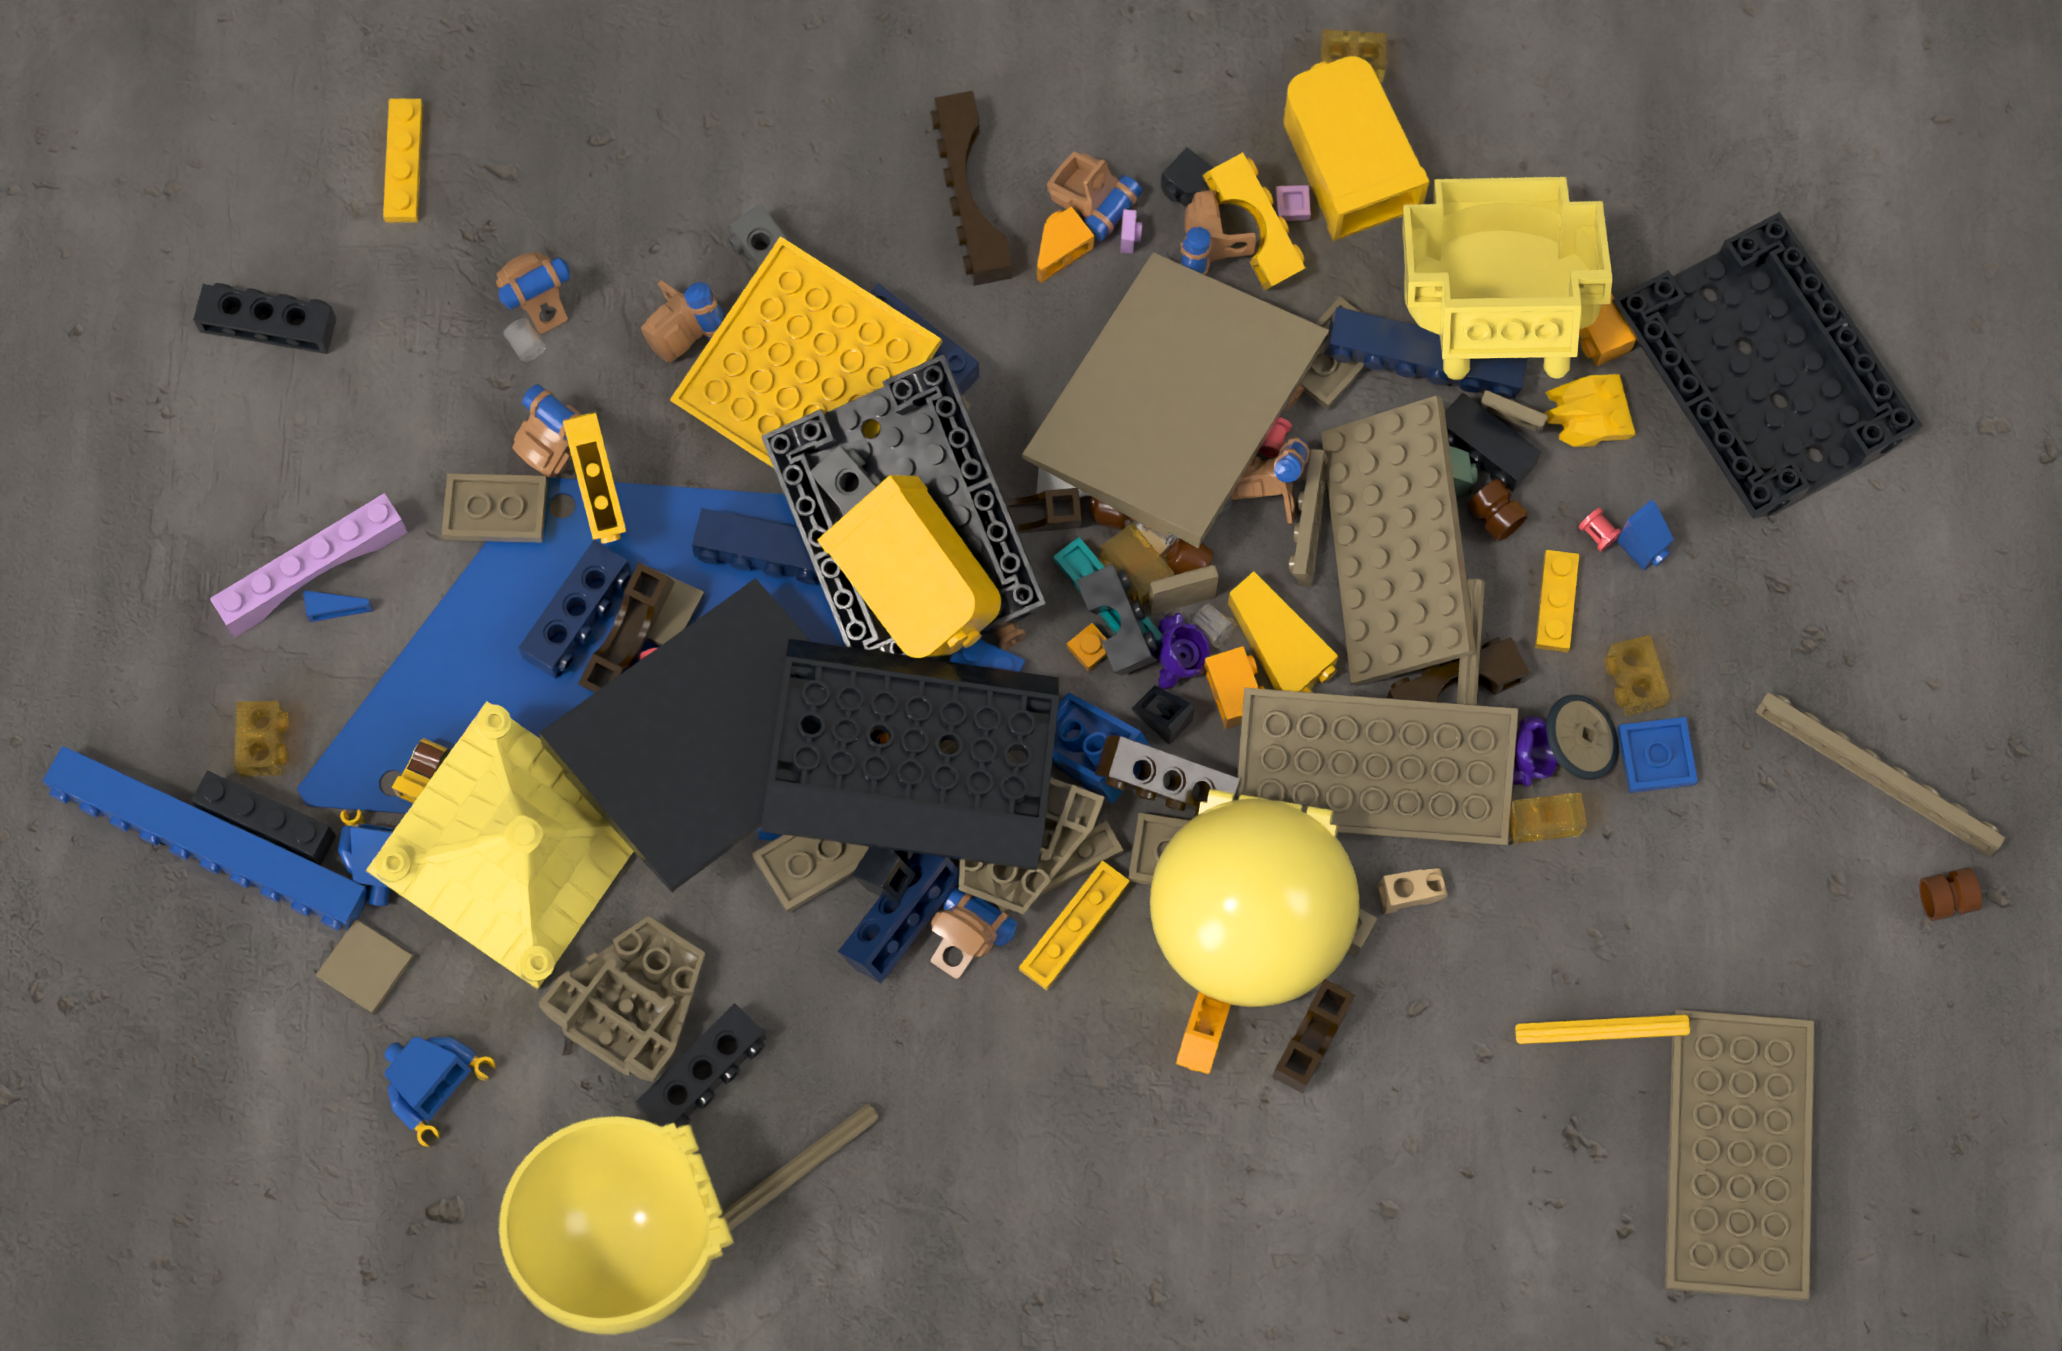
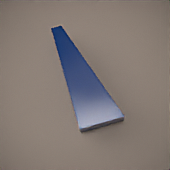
(329, 606)

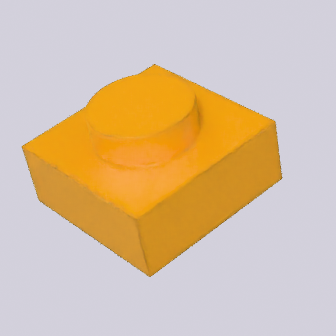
(1088, 647)

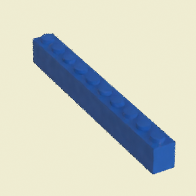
(206, 839)

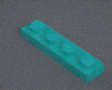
(1079, 561)

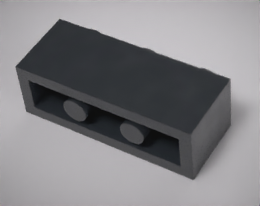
(1489, 442)

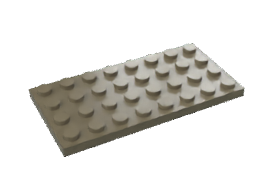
(1398, 542)
(1382, 762)
(1740, 1156)

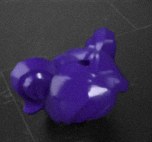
(1180, 640)
(1532, 752)

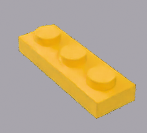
(1557, 601)

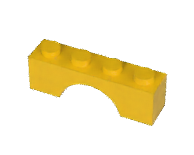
(1238, 185)

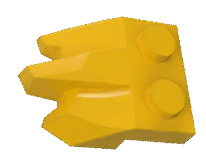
(1591, 410)

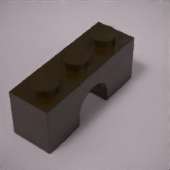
(1313, 1036)

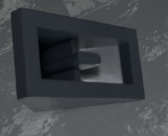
(1164, 713)

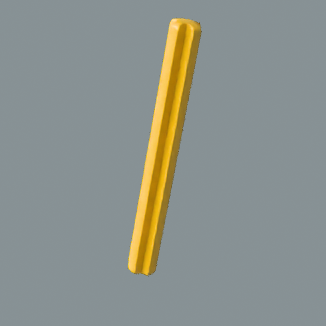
(1602, 1029)

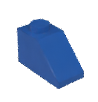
(1646, 536)

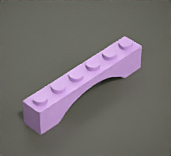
(263, 590)

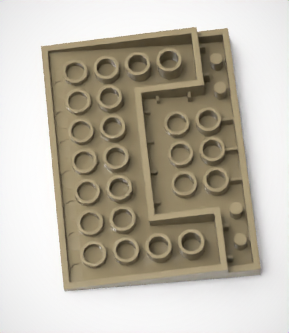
(1175, 398)

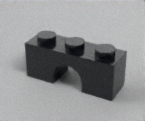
(1132, 644)

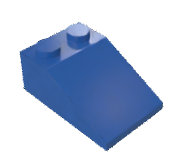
(1080, 741)

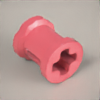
(1275, 439)
(1600, 529)

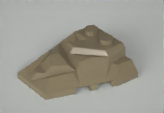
(1068, 822)
(629, 998)

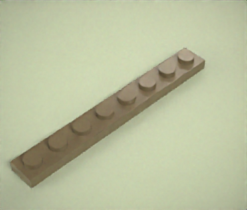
(1888, 779)

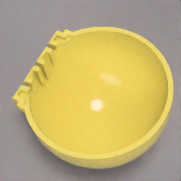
(1254, 900)
(611, 1224)

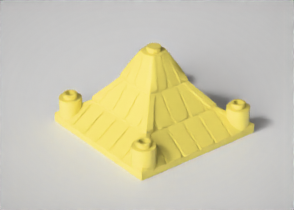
(503, 848)

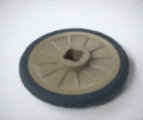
(1581, 737)

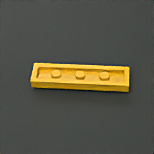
(403, 160)
(1074, 925)

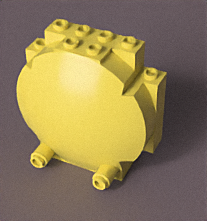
(1505, 269)

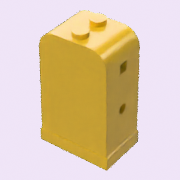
(1351, 146)
(913, 569)

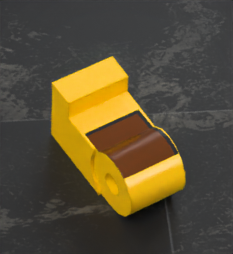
(420, 769)

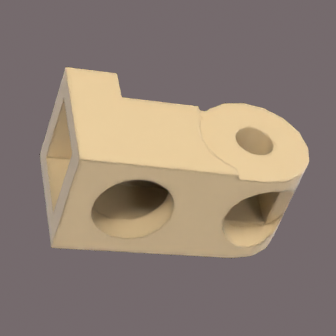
(1411, 889)

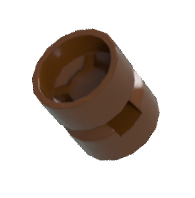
(1501, 515)
(1946, 894)

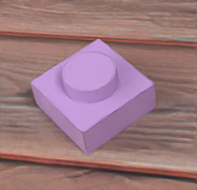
(1293, 202)
(1130, 231)

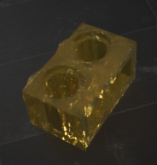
(1355, 45)
(1645, 675)
(252, 739)
(1547, 818)

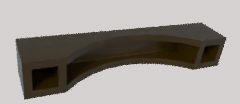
(986, 247)

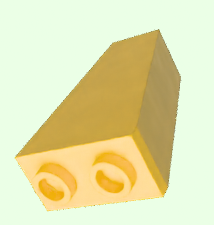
(595, 477)
(1280, 639)

